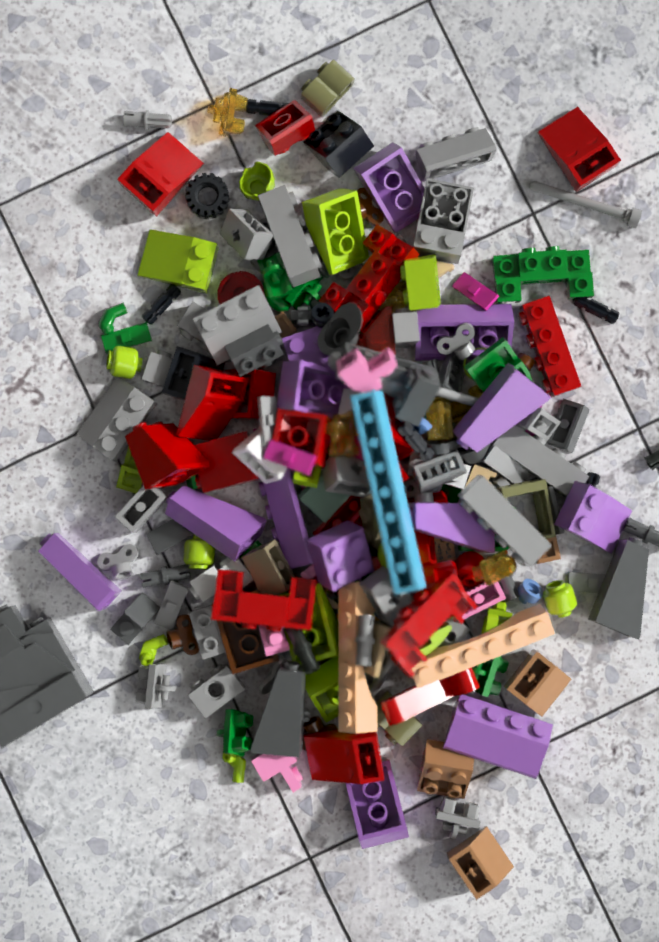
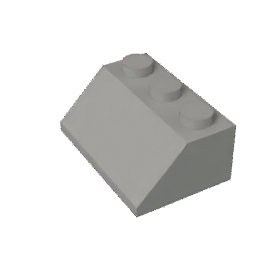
(455, 153)
(234, 320)
(115, 417)

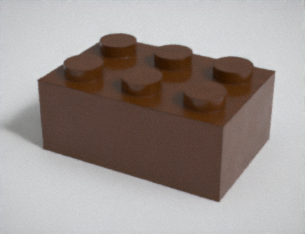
(243, 646)

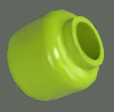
(123, 362)
(198, 553)
(559, 598)

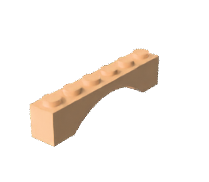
(514, 633)
(356, 705)

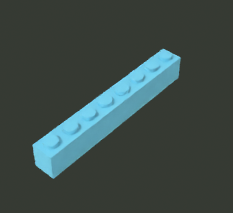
(388, 492)

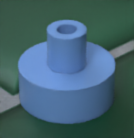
(529, 591)

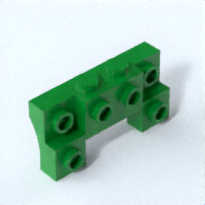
(542, 267)

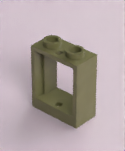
(541, 501)

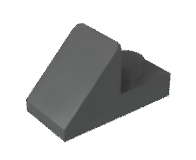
(135, 618)

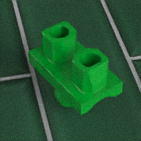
(275, 277)
(305, 293)
(486, 673)
(234, 732)

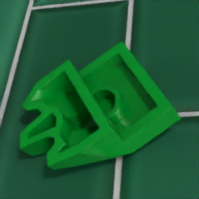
(491, 362)

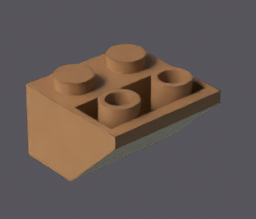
(537, 682)
(444, 771)
(480, 862)

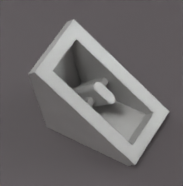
(541, 423)

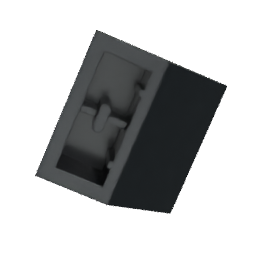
(339, 143)
(181, 370)

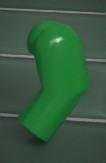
(277, 304)
(108, 317)

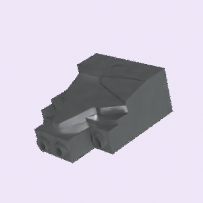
(35, 675)

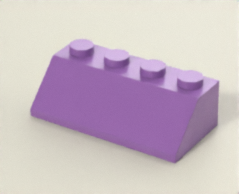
(445, 319)
(288, 520)
(498, 736)

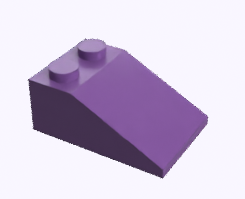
(392, 185)
(309, 388)
(593, 516)
(377, 810)

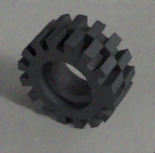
(197, 185)

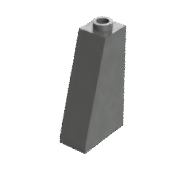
(623, 590)
(283, 717)

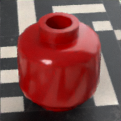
(464, 568)

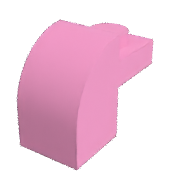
(364, 374)
(270, 765)

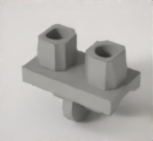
(157, 685)
(447, 813)

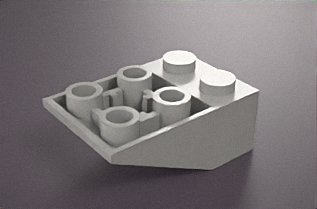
(443, 220)

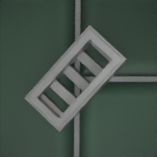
(427, 466)

